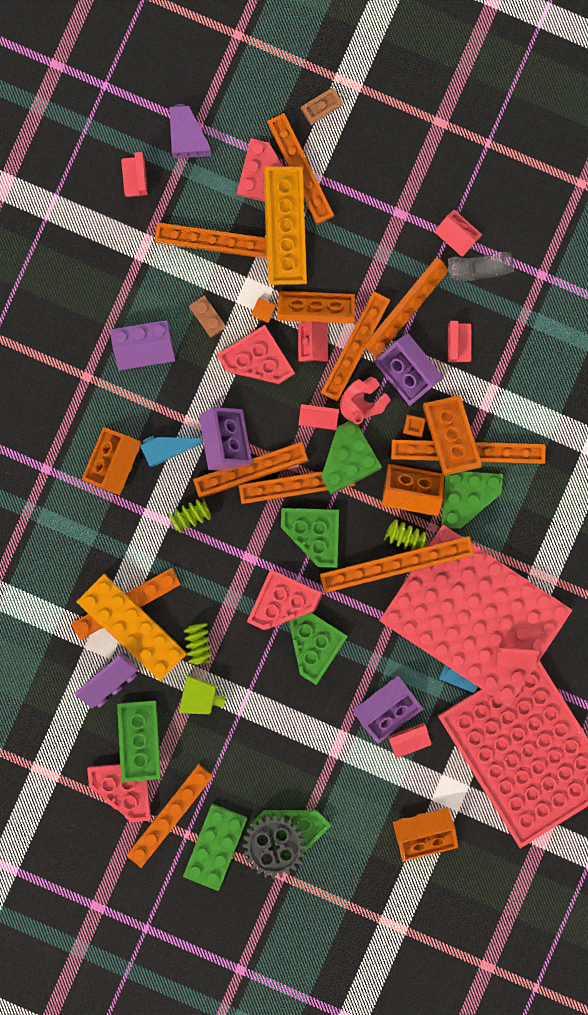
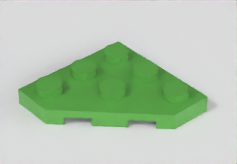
(348, 458)
(467, 495)
(314, 533)
(315, 645)
(310, 821)

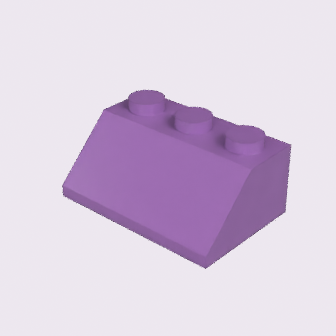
(142, 345)
(408, 369)
(225, 438)
(107, 681)
(387, 709)

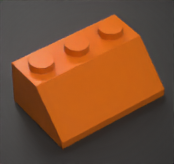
(111, 461)
(413, 490)
(425, 834)

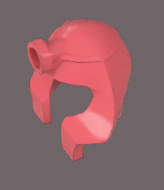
(355, 407)

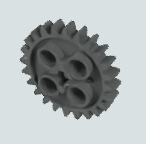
(257, 849)

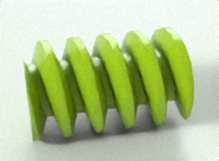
(190, 516)
(405, 536)
(198, 644)

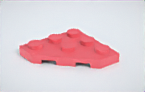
(258, 156)
(257, 358)
(282, 601)
(126, 797)

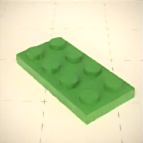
(139, 741)
(215, 847)

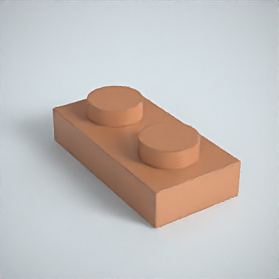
(321, 106)
(207, 316)

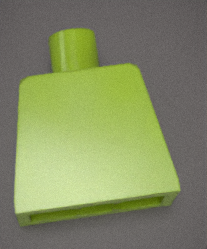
(199, 696)

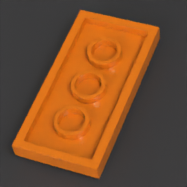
(316, 307)
(452, 435)

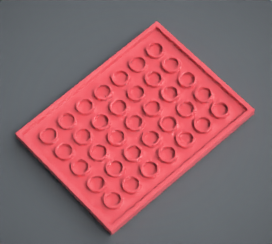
(469, 610)
(524, 754)

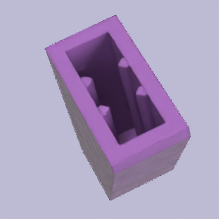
(186, 135)

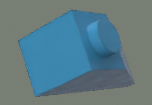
(165, 448)

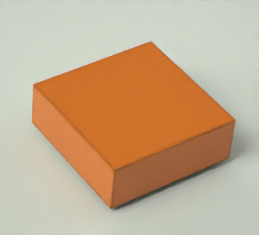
(263, 310)
(414, 426)

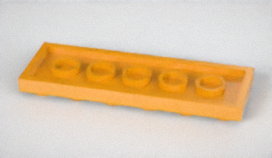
(285, 225)
(131, 627)

